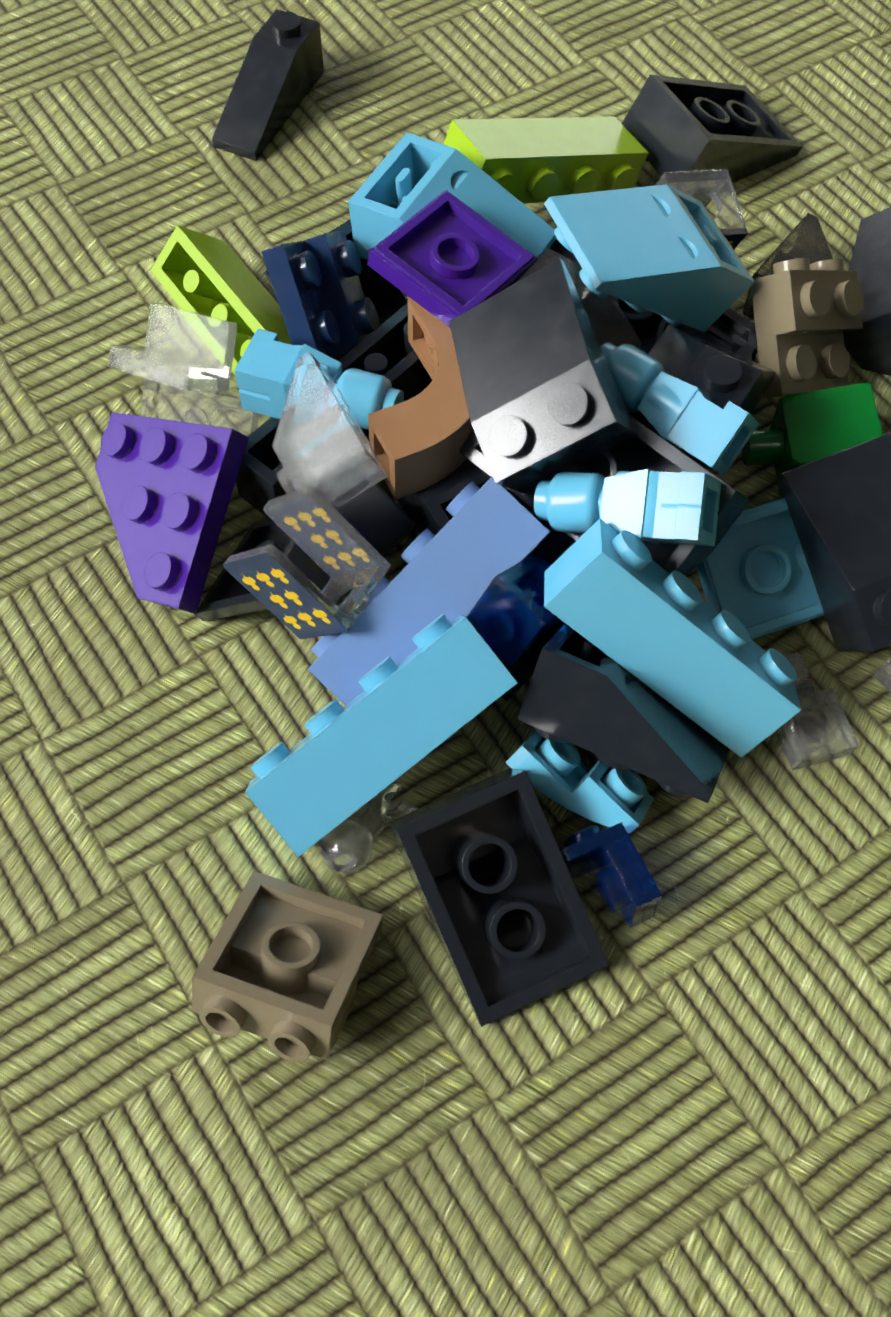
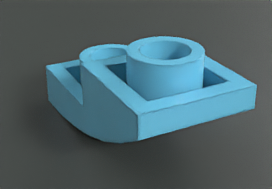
(593, 793)

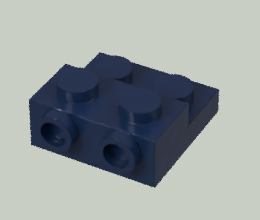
(321, 293)

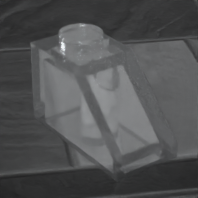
(322, 439)

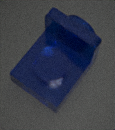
(513, 609)
(622, 875)

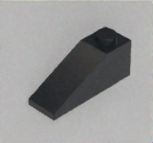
(271, 83)

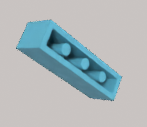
(671, 637)
(379, 733)

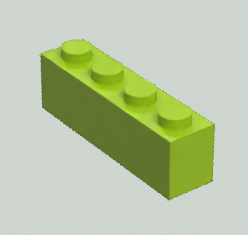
(550, 154)
(213, 281)

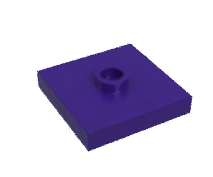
(449, 258)

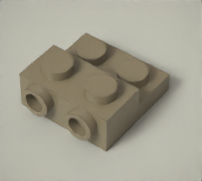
(803, 321)
(285, 967)

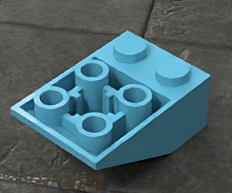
(417, 174)
(652, 252)

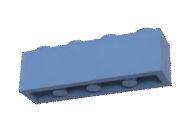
(442, 577)

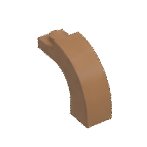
(423, 436)

